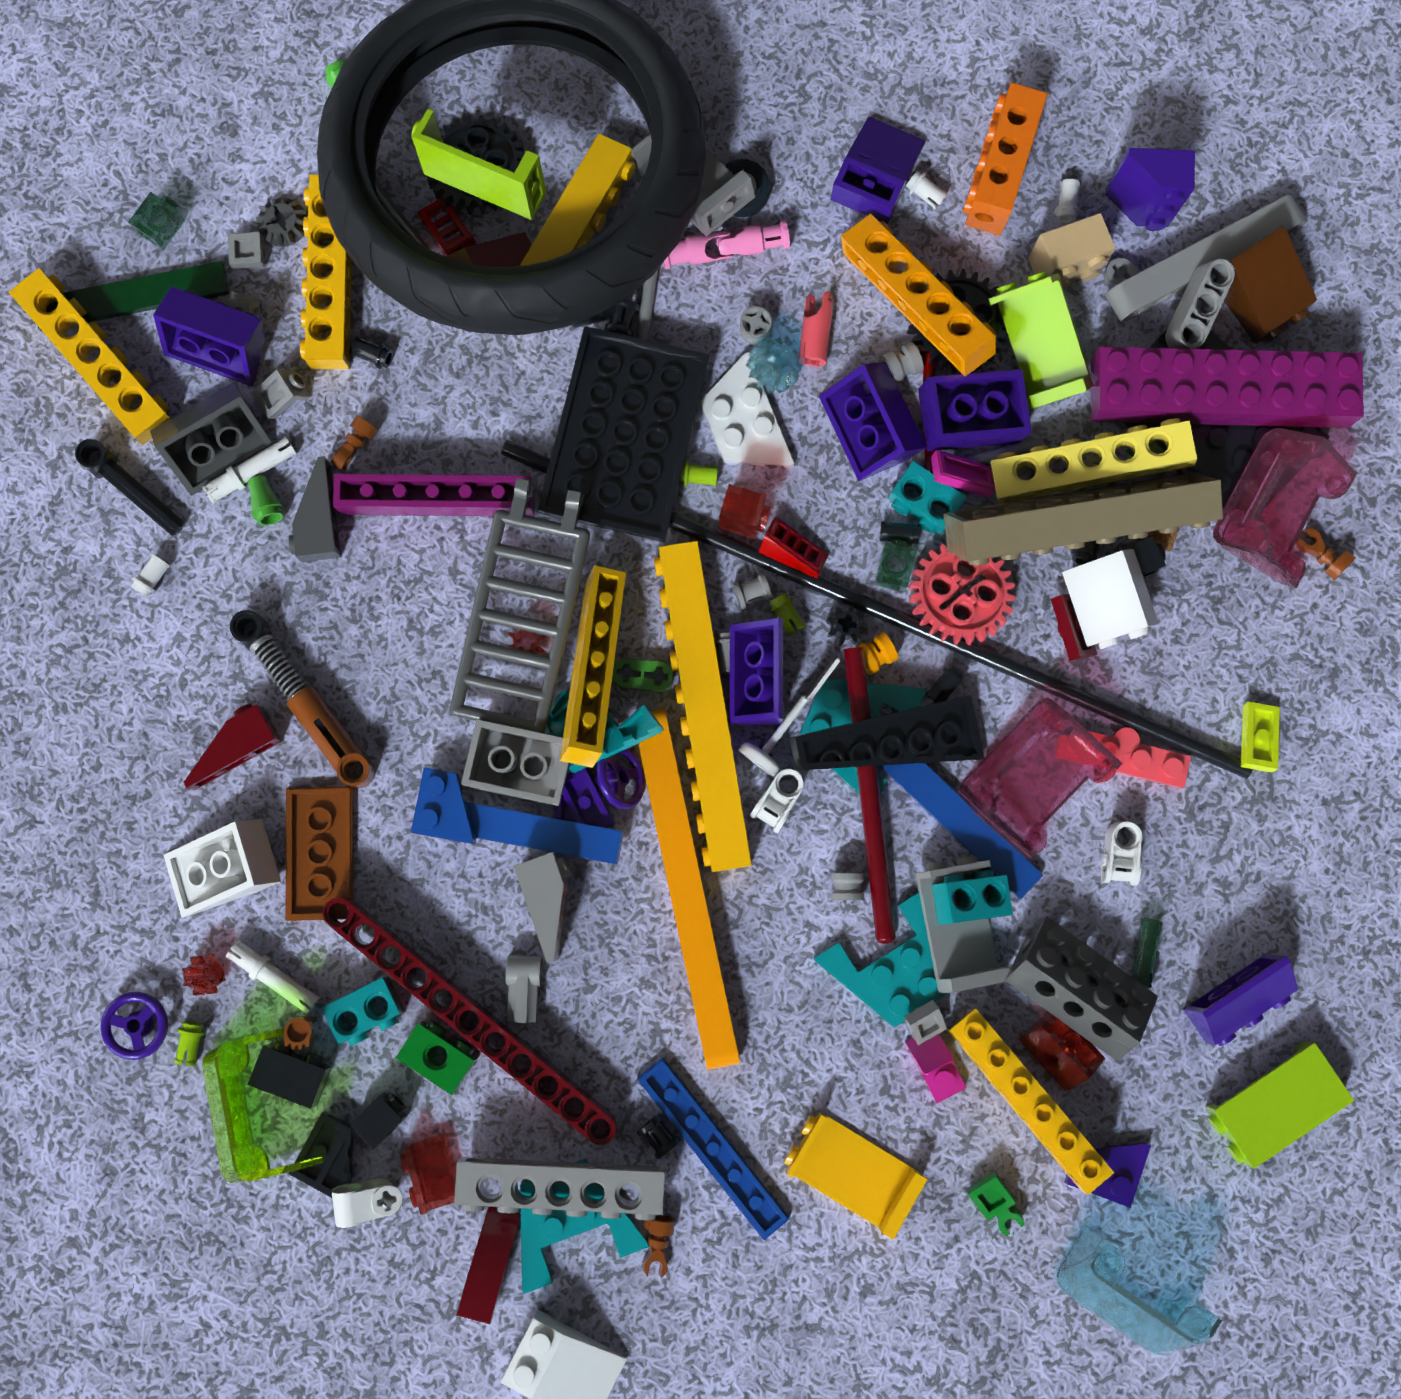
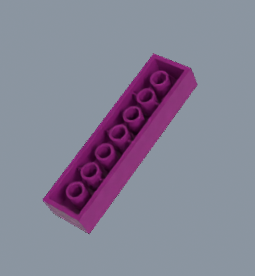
(1227, 387)

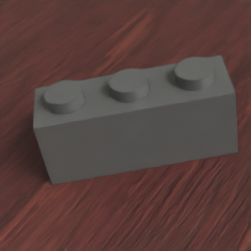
(210, 438)

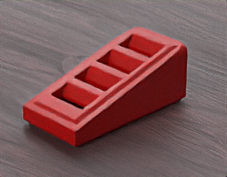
(458, 242)
(783, 545)

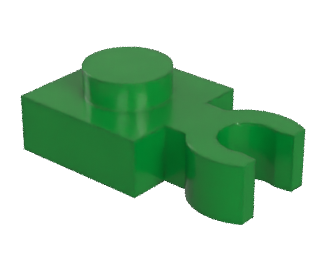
(995, 1199)

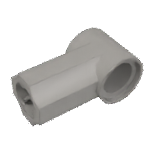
(523, 981)

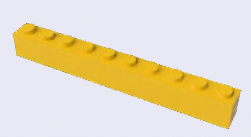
(704, 707)

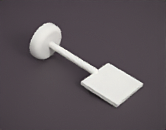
(761, 757)

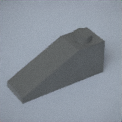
(315, 523)

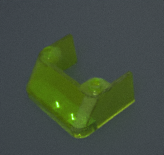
(237, 1154)

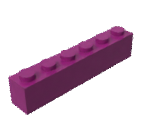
(426, 494)

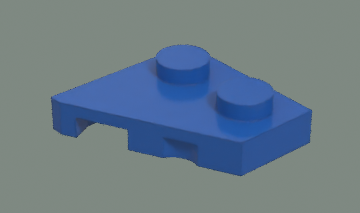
(441, 808)

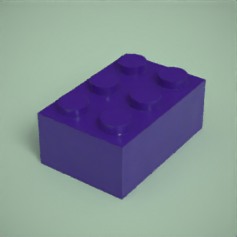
(974, 410)

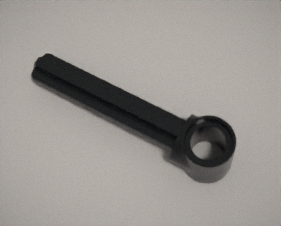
(127, 485)

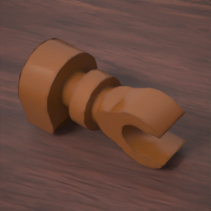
(354, 441)
(1335, 564)
(300, 1032)
(659, 1228)

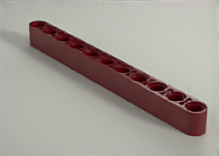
(453, 1014)

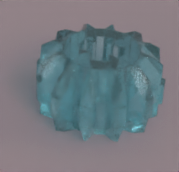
(774, 365)

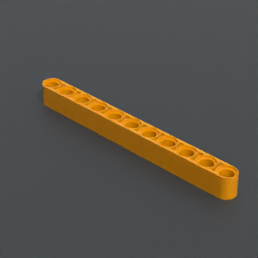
(688, 898)

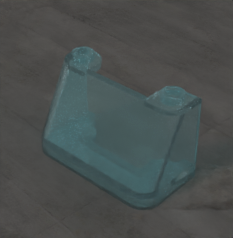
(1091, 1277)

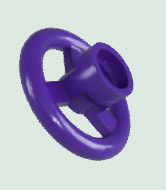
(615, 777)
(146, 1025)

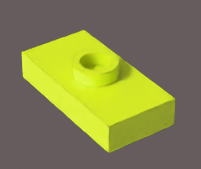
(1260, 737)

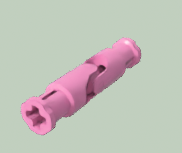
(744, 241)

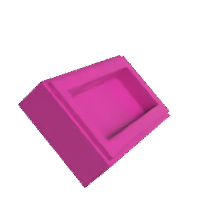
(963, 474)

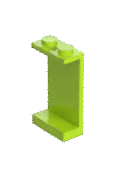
(516, 191)
(1044, 339)
(1280, 1106)

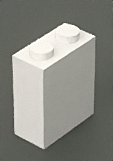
(1110, 599)

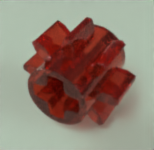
(535, 646)
(203, 974)

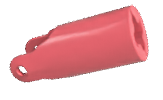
(816, 331)

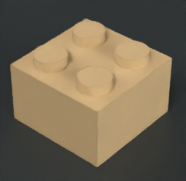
(1073, 250)

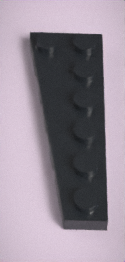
(910, 736)

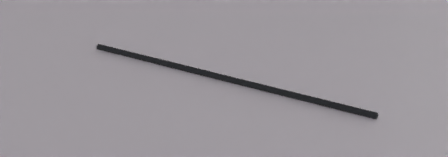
(911, 624)

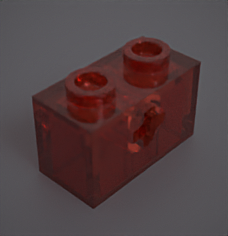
(743, 512)
(1062, 1051)

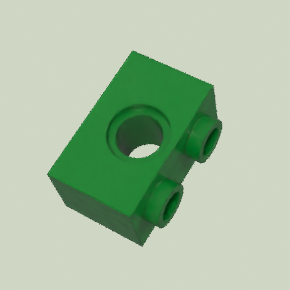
(417, 1056)

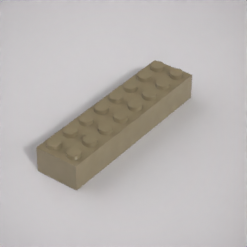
(1083, 517)

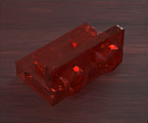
(431, 1172)

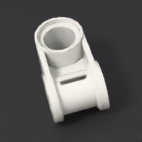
(777, 801)
(1122, 856)
(359, 1201)

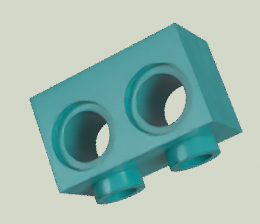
(930, 493)
(972, 900)
(361, 1004)

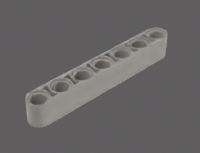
(1174, 273)

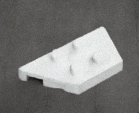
(744, 420)

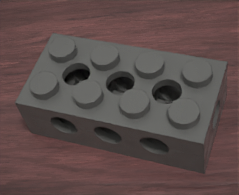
(1082, 988)

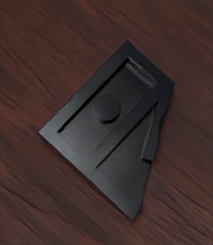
(333, 1142)

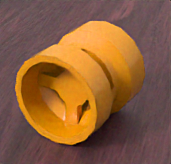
(878, 652)

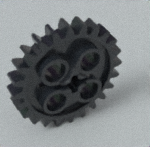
(499, 148)
(977, 296)

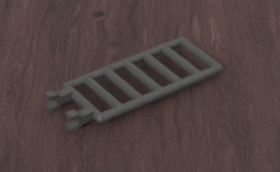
(559, 631)

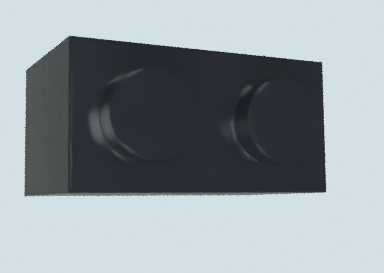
(290, 1074)

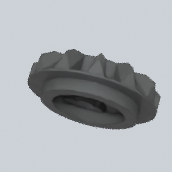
(275, 233)

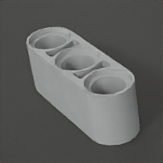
(1212, 297)

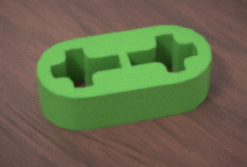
(642, 683)

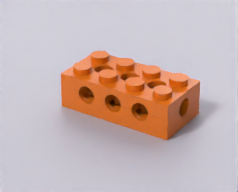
(1003, 158)

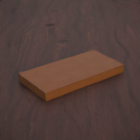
(318, 851)

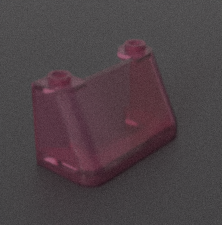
(1277, 499)
(1035, 774)

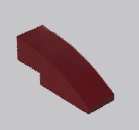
(489, 1266)

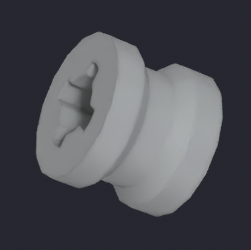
(756, 318)
(847, 886)

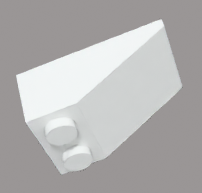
(222, 867)
(561, 1363)

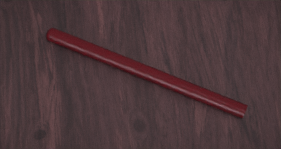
(870, 804)

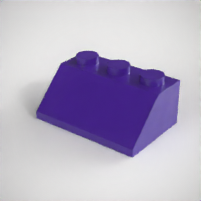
(1152, 185)
(210, 335)
(872, 420)
(756, 673)
(1243, 999)

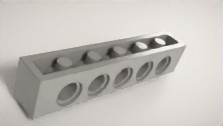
(612, 1177)

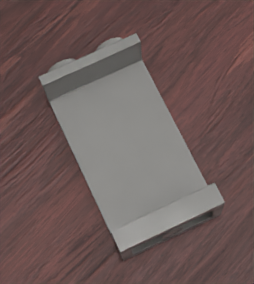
(720, 191)
(959, 951)

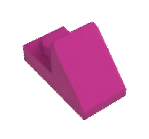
(936, 1067)

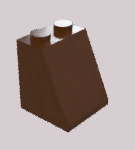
(1269, 287)

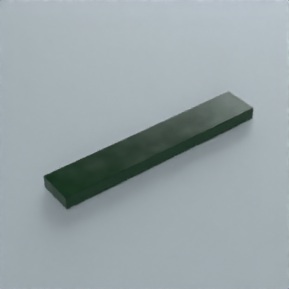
(147, 292)

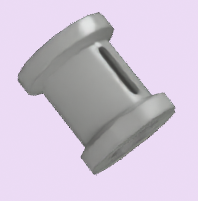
(752, 591)

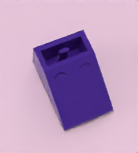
(877, 169)

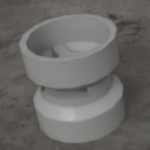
(904, 361)

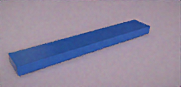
(964, 825)
(545, 833)
(713, 1148)

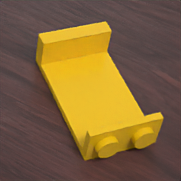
(855, 1173)

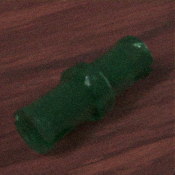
(1146, 951)

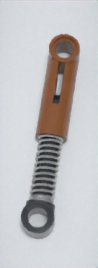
(304, 701)

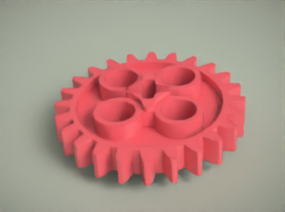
(981, 614)

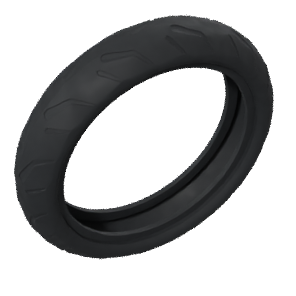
(536, 295)

